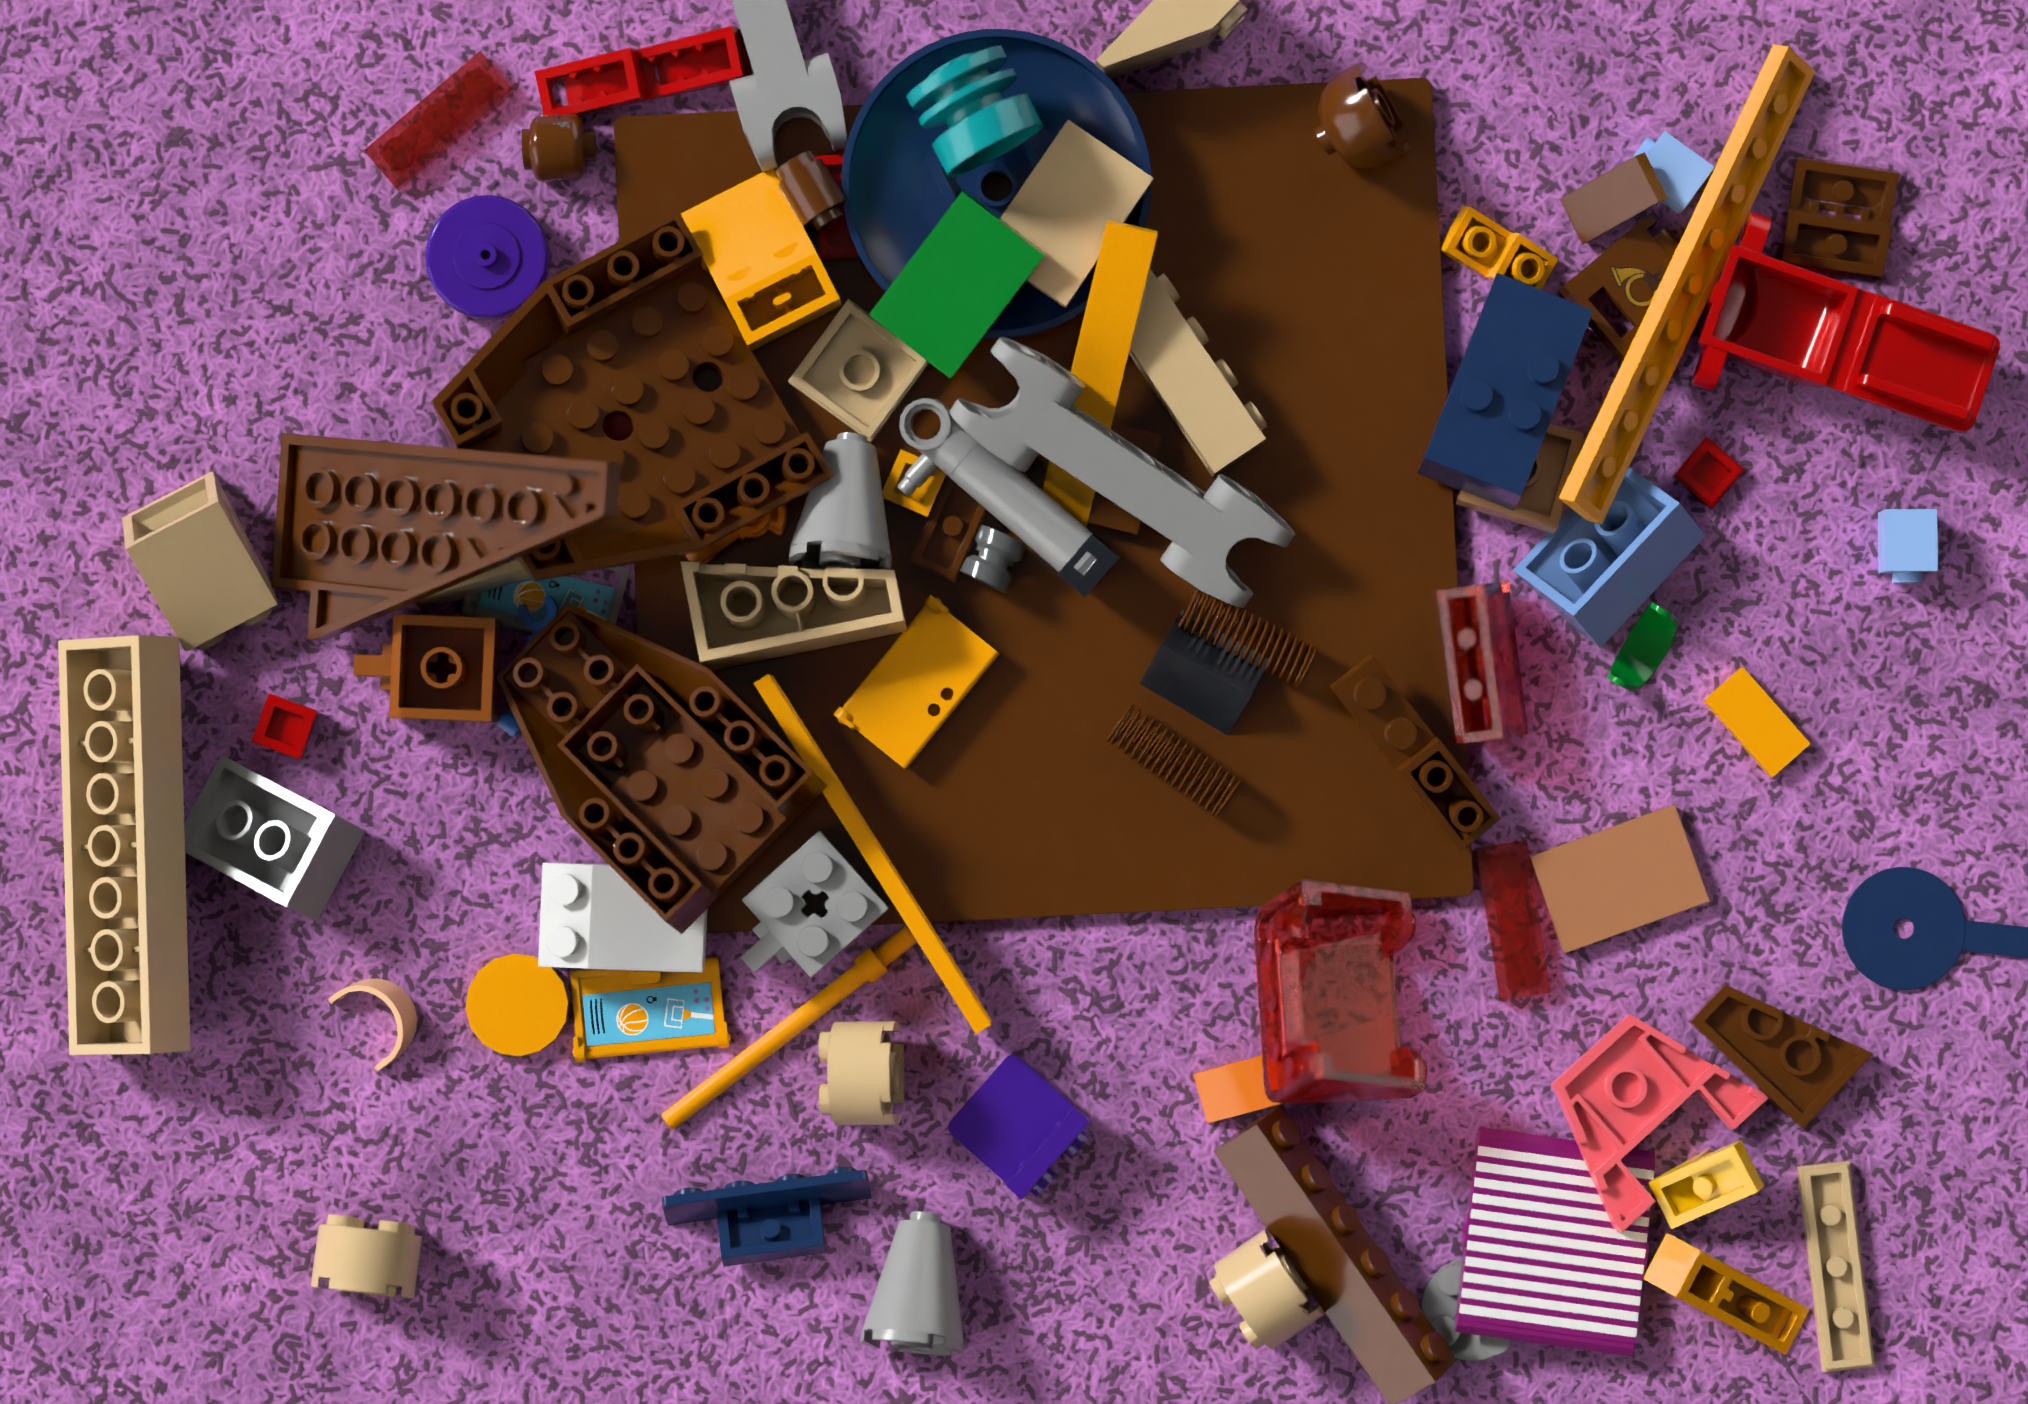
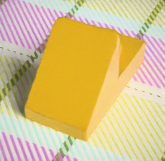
(1706, 1184)

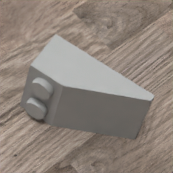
(269, 838)

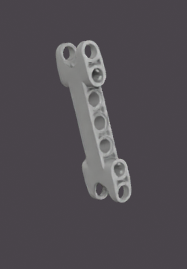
(782, 81)
(1048, 424)

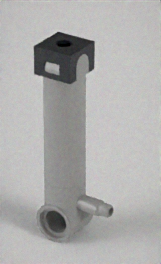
(1008, 496)

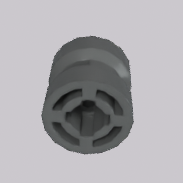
(995, 555)

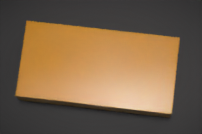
(1756, 722)

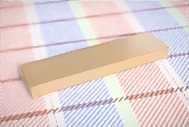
(1835, 1266)

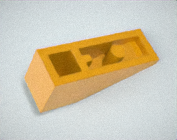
(1725, 1293)

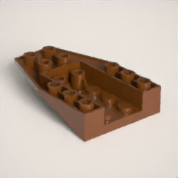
(653, 760)

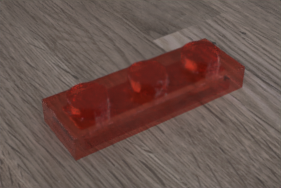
(439, 120)
(1512, 920)

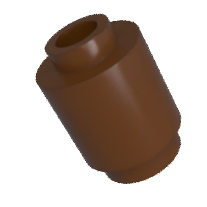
(811, 191)

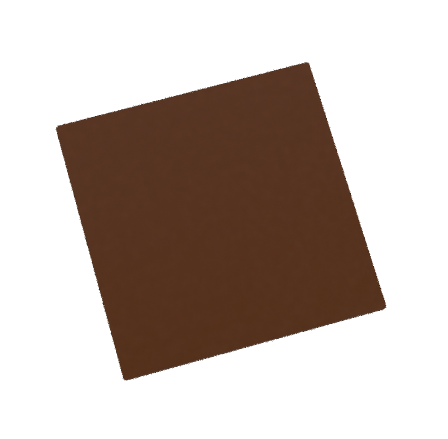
(1333, 323)

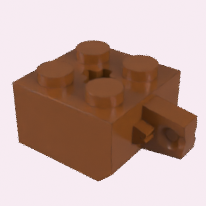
(410, 660)

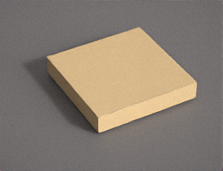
(858, 371)

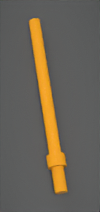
(869, 966)

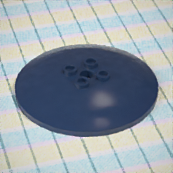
(902, 191)

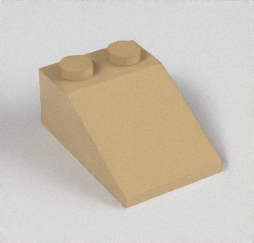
(1169, 30)

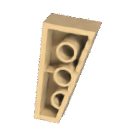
(780, 611)

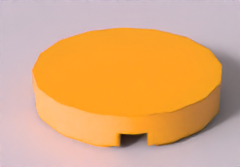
(517, 1005)

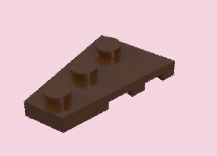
(1777, 1052)

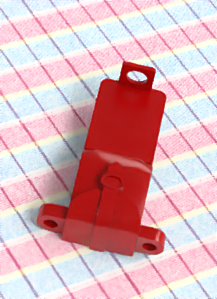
(1841, 338)

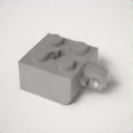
(781, 901)

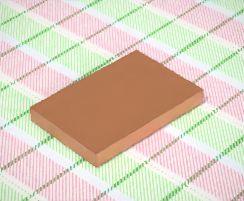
(1619, 879)

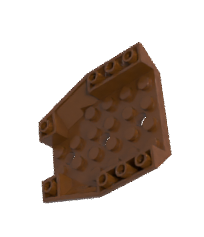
(625, 343)

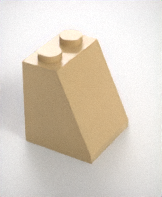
(198, 563)

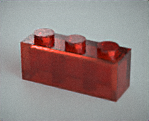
(1482, 662)

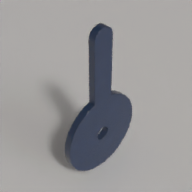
(1937, 934)

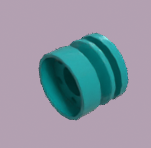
(971, 104)

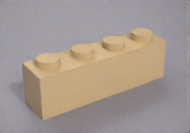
(1189, 382)

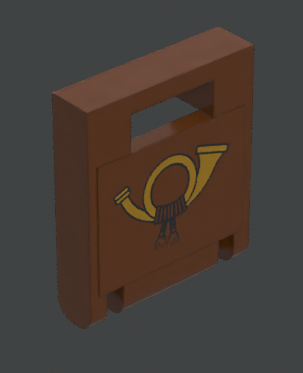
(1629, 277)

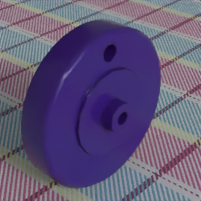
(487, 256)

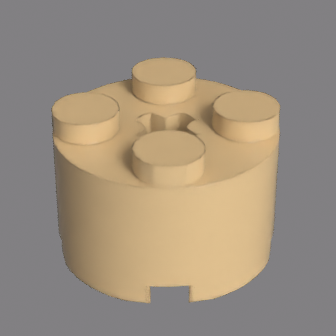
(862, 1073)
(366, 1258)
(1264, 1292)

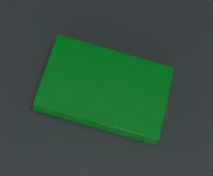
(957, 284)

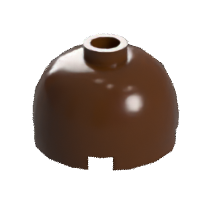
(1359, 120)

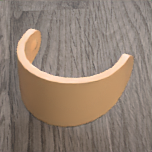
(400, 1005)

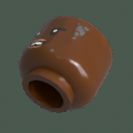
(558, 148)

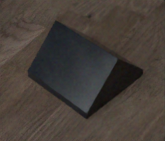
(1203, 676)

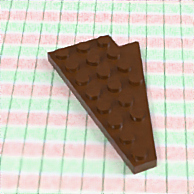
(402, 521)

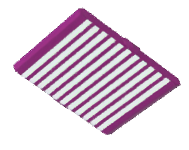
(1543, 1250)

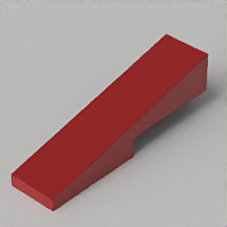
(630, 76)

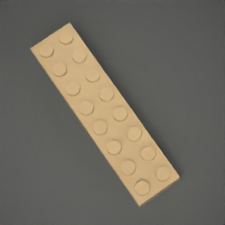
(124, 845)

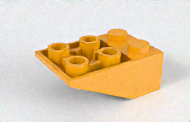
(761, 259)

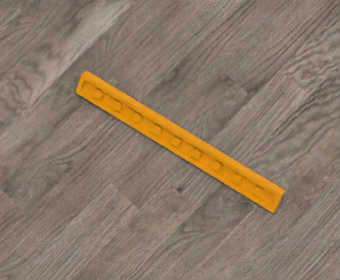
(1687, 284)

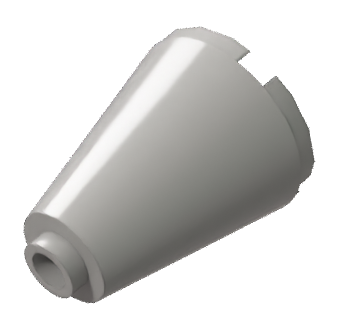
(846, 515)
(917, 1291)

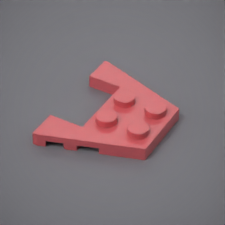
(1628, 1089)

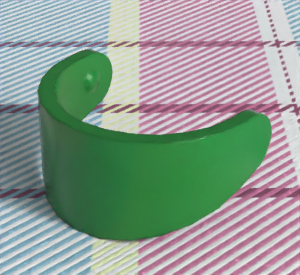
(1644, 648)

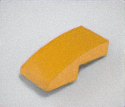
(1493, 250)

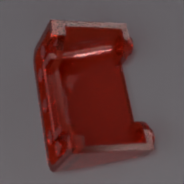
(1333, 995)

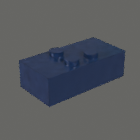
(1505, 392)

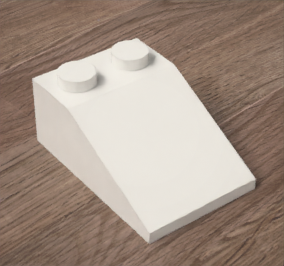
(602, 923)

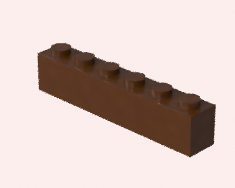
(1335, 1256)

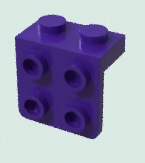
(1019, 1126)

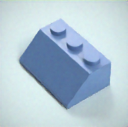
(1609, 569)

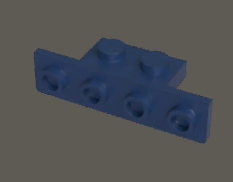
(770, 1217)

